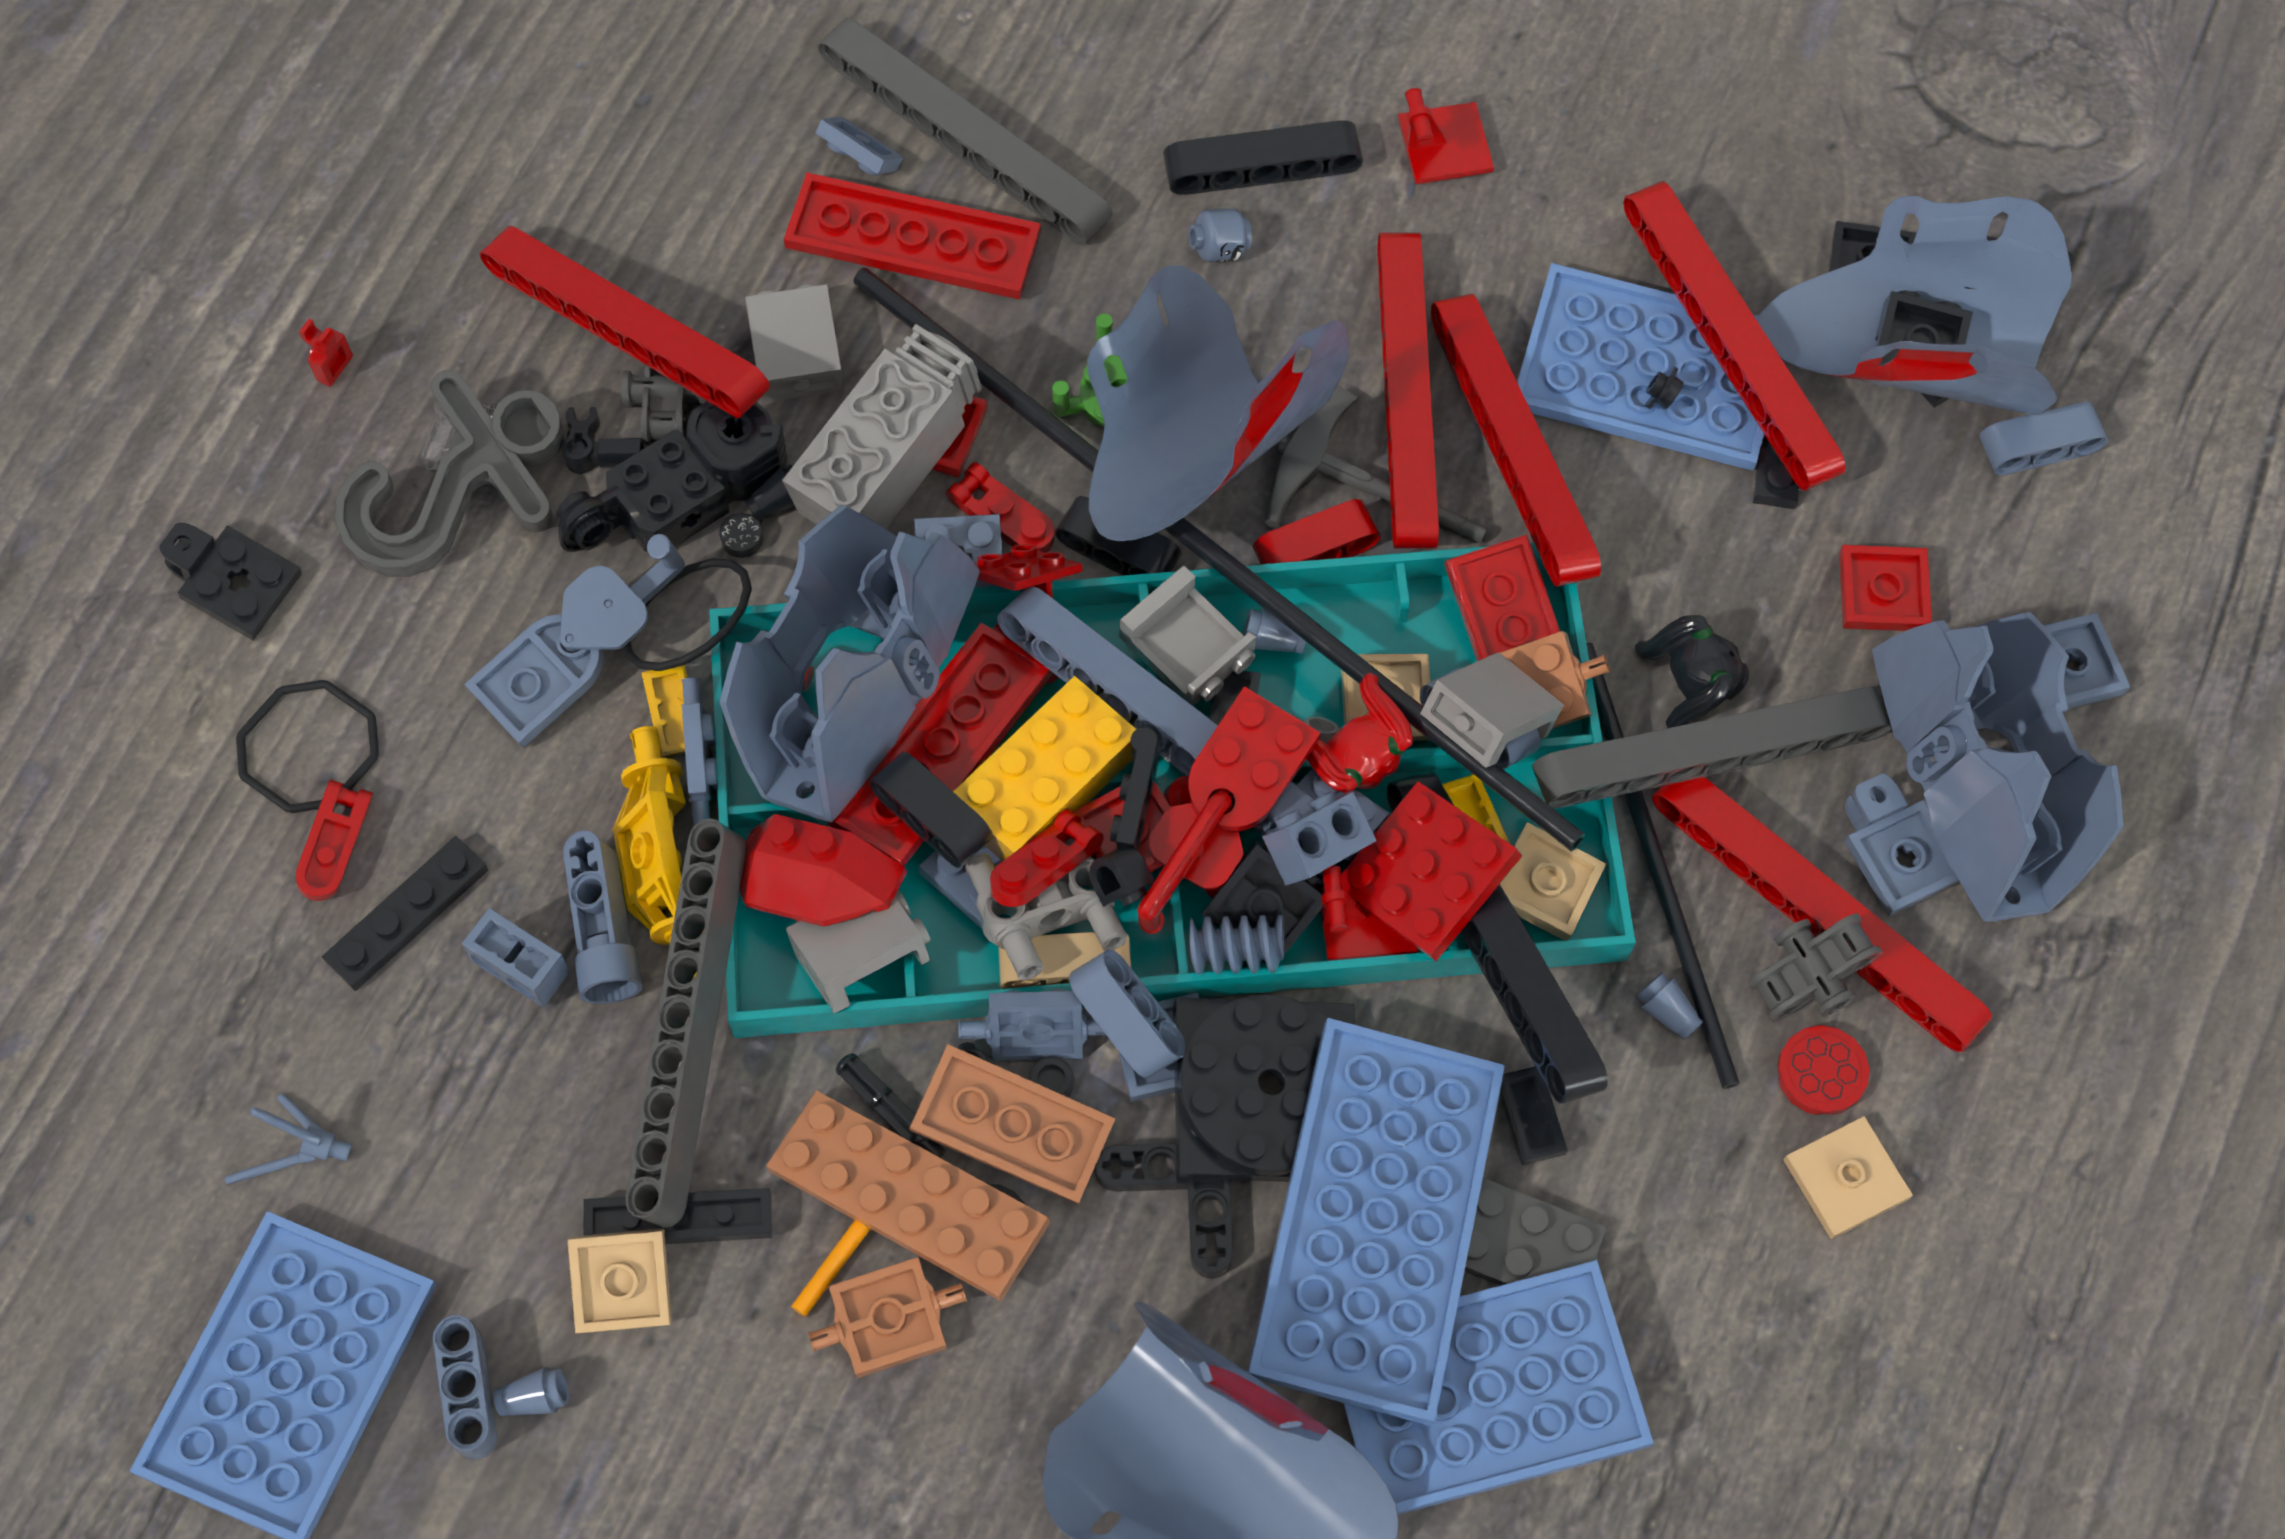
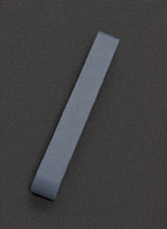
(1075, 649)

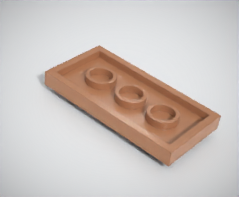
(1012, 1124)

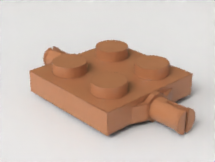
(1559, 672)
(887, 1317)

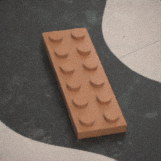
(909, 1195)

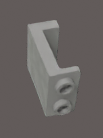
(795, 342)
(1186, 639)
(1490, 706)
(857, 947)

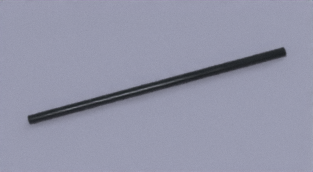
(1669, 899)

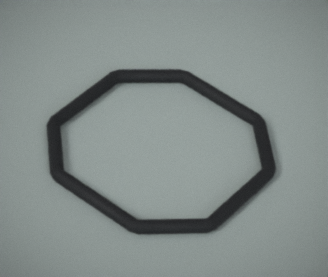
(262, 711)

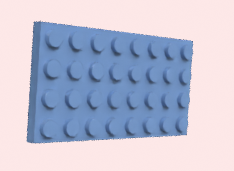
(1377, 1222)

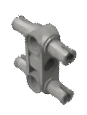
(1053, 909)

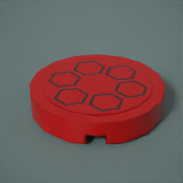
(1823, 1070)

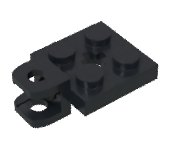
(208, 573)

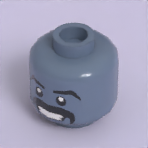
(1220, 235)

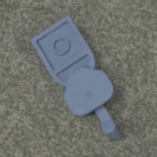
(534, 674)

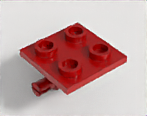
(1443, 140)
(1025, 568)
(1350, 929)

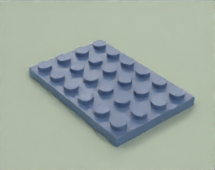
(1603, 345)
(284, 1379)
(1525, 1393)

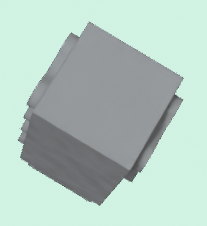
(887, 431)

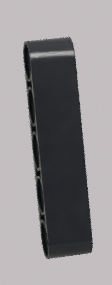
(1262, 157)

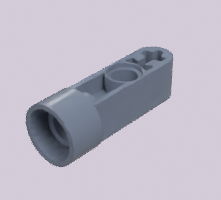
(606, 960)

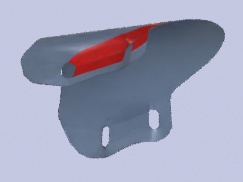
(2014, 301)
(1192, 404)
(1205, 1453)

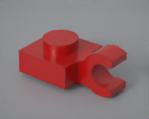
(328, 352)

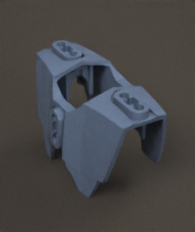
(862, 579)
(2009, 822)

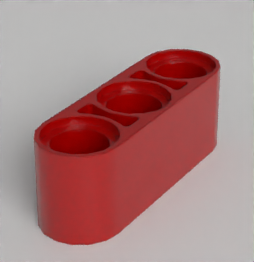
(1329, 534)

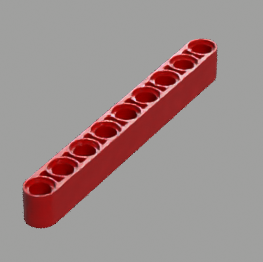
(625, 321)
(1734, 336)
(1407, 392)
(1515, 441)
(1807, 893)

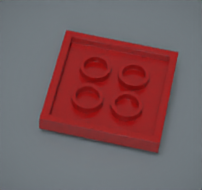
(1428, 870)

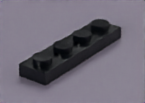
(405, 913)
(706, 1218)

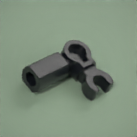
(582, 451)

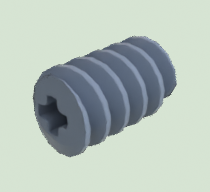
(1237, 944)

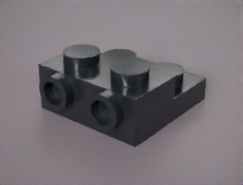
(1920, 320)
(1260, 890)

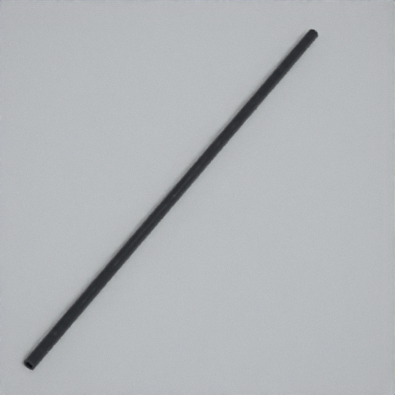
(1238, 574)

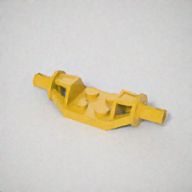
(645, 835)

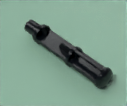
(883, 1101)

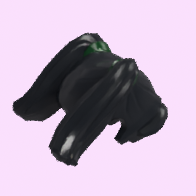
(1701, 663)

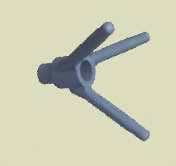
(315, 1142)

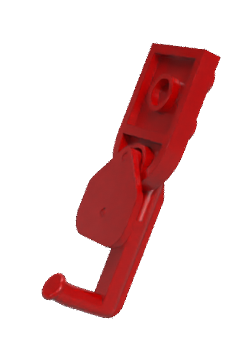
(1246, 758)

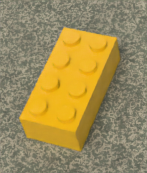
(1048, 767)

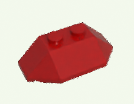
(816, 872)

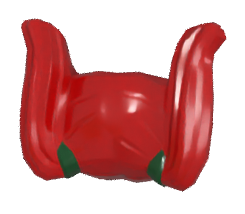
(1366, 746)

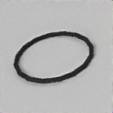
(720, 635)

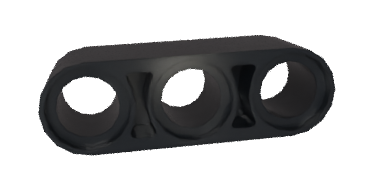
(1127, 557)
(931, 809)

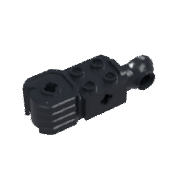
(678, 480)

